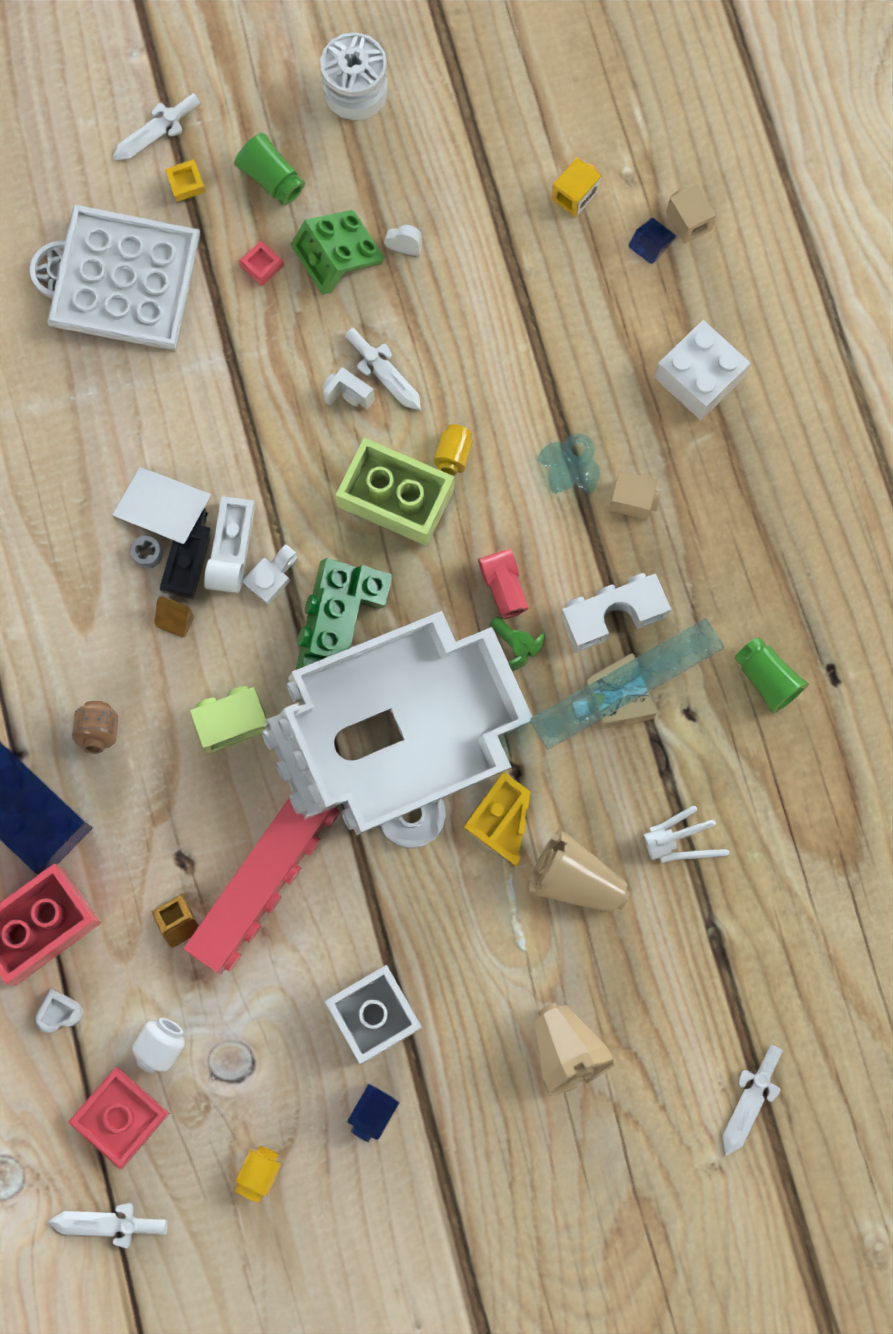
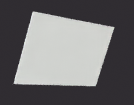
(161, 505)

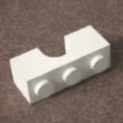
(640, 599)

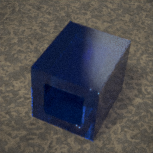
(372, 1113)

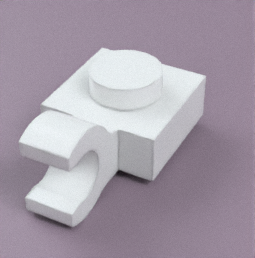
(269, 578)

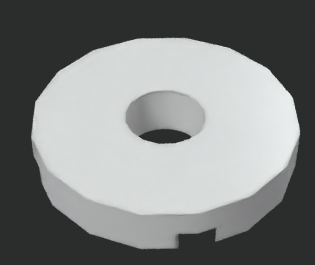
(419, 833)

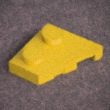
(501, 818)

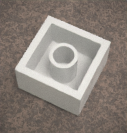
(702, 369)
(373, 1014)

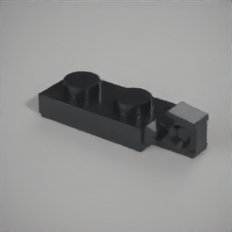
(186, 561)

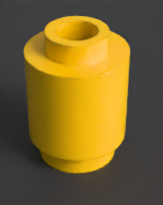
(453, 449)
(257, 1173)

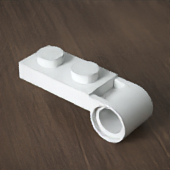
(230, 545)

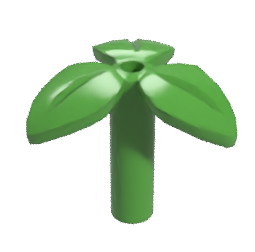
(520, 641)

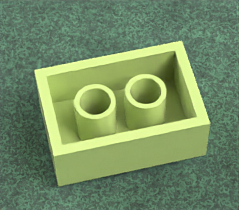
(395, 491)

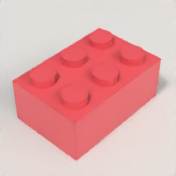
(41, 923)

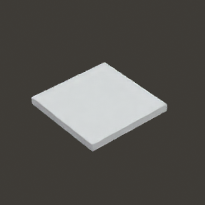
(124, 277)

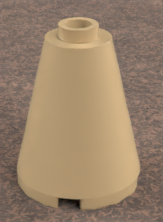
(577, 877)

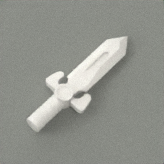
(156, 127)
(384, 370)
(751, 1100)
(107, 1224)

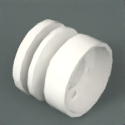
(354, 76)

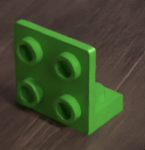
(334, 246)

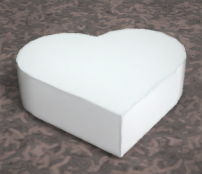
(404, 240)
(57, 1011)

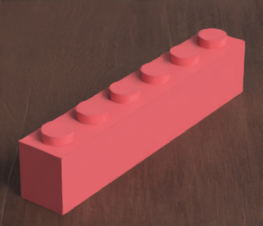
(257, 887)

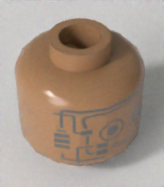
(95, 726)

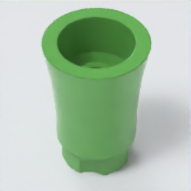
(269, 169)
(770, 674)

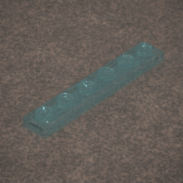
(626, 684)

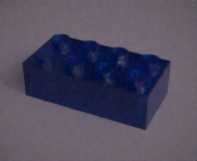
(34, 817)

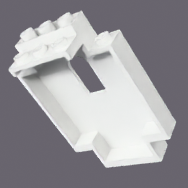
(444, 699)

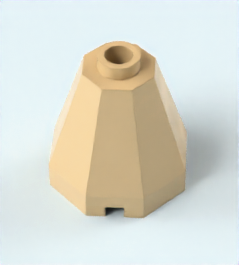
(568, 1050)

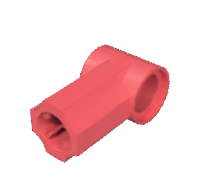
(502, 574)

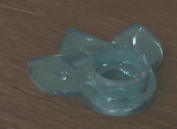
(570, 469)

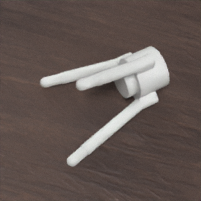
(662, 842)

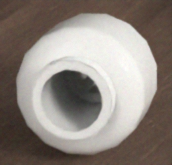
(158, 1045)

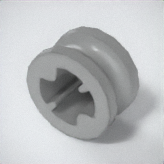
(151, 560)

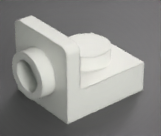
(353, 389)

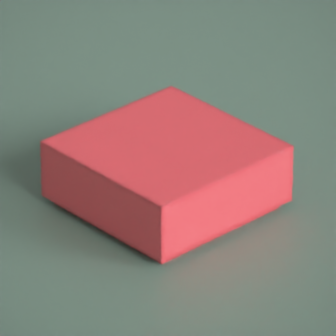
(261, 263)

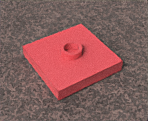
(118, 1117)

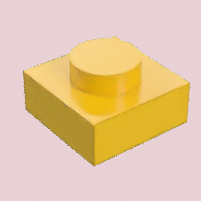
(185, 180)

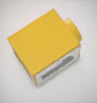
(576, 186)

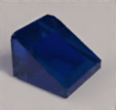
(651, 240)

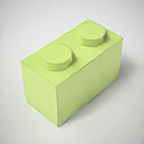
(229, 719)

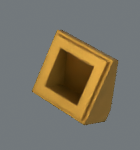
(173, 616)
(175, 921)

